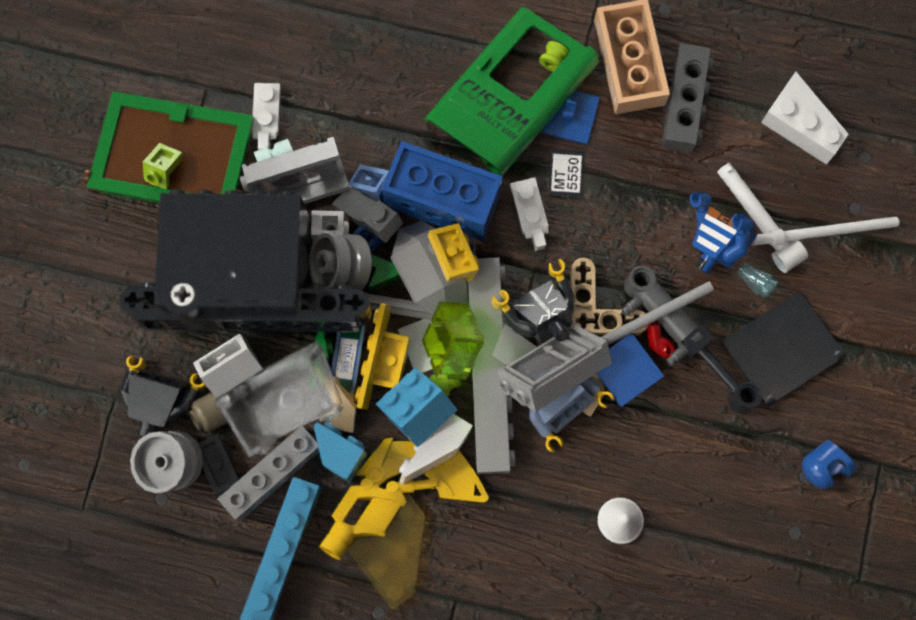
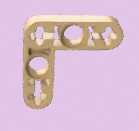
(589, 309)

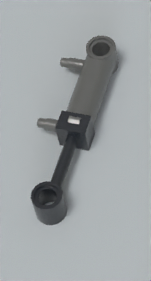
(688, 336)

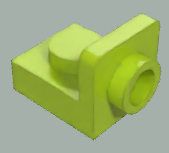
(160, 165)

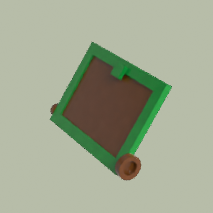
(209, 139)

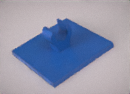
(574, 119)
(630, 370)

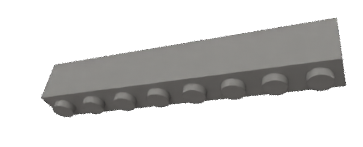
(490, 403)

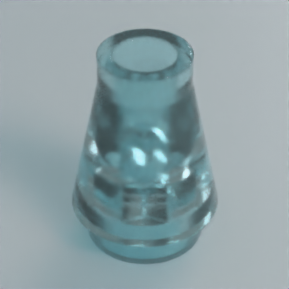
(757, 280)

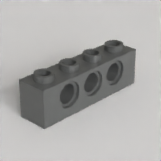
(675, 134)

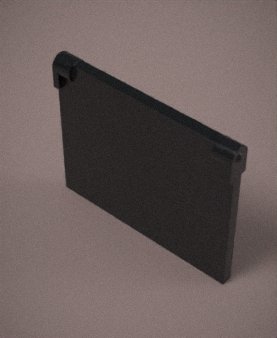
(783, 348)

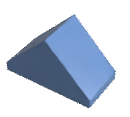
(369, 181)

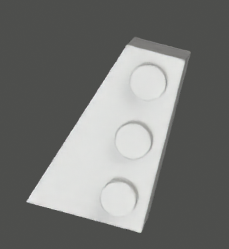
(805, 121)

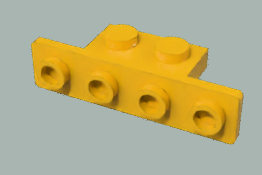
(385, 358)

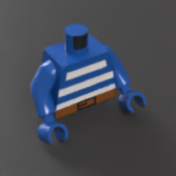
(719, 236)

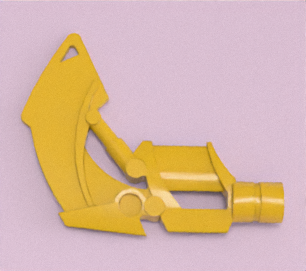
(451, 478)

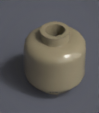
(206, 413)

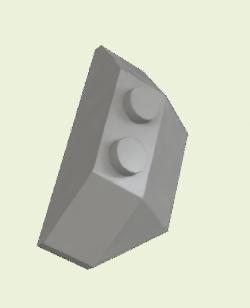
(421, 270)

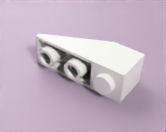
(436, 448)

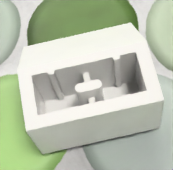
(228, 365)

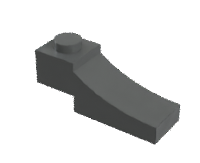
(368, 214)

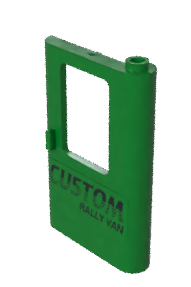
(493, 118)

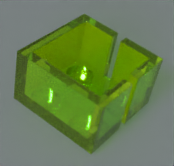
(453, 343)

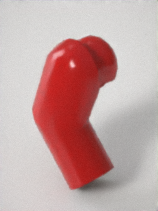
(658, 342)

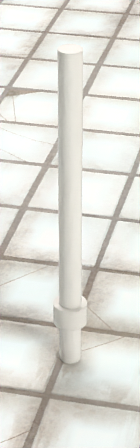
(778, 236)

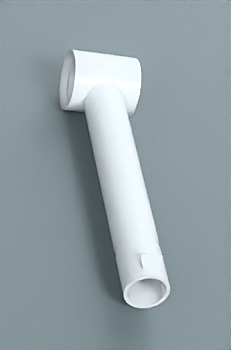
(786, 255)

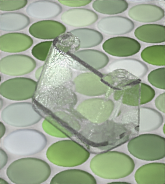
(282, 399)

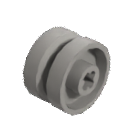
(340, 261)
(166, 461)

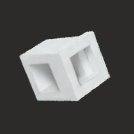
(328, 220)

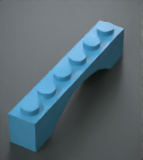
(281, 550)

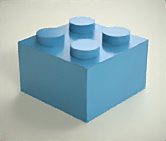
(416, 407)

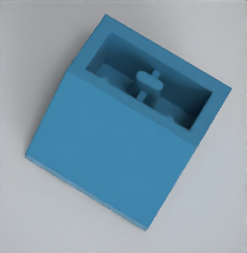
(338, 454)

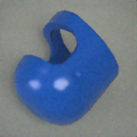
(822, 465)

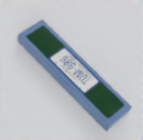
(348, 357)

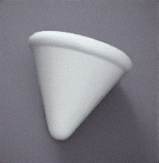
(620, 520)

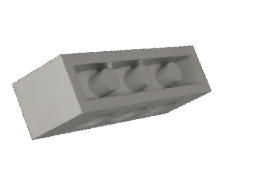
(269, 474)

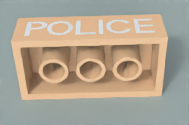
(631, 56)

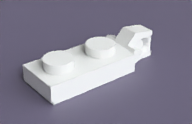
(266, 113)
(530, 211)

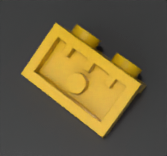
(454, 253)

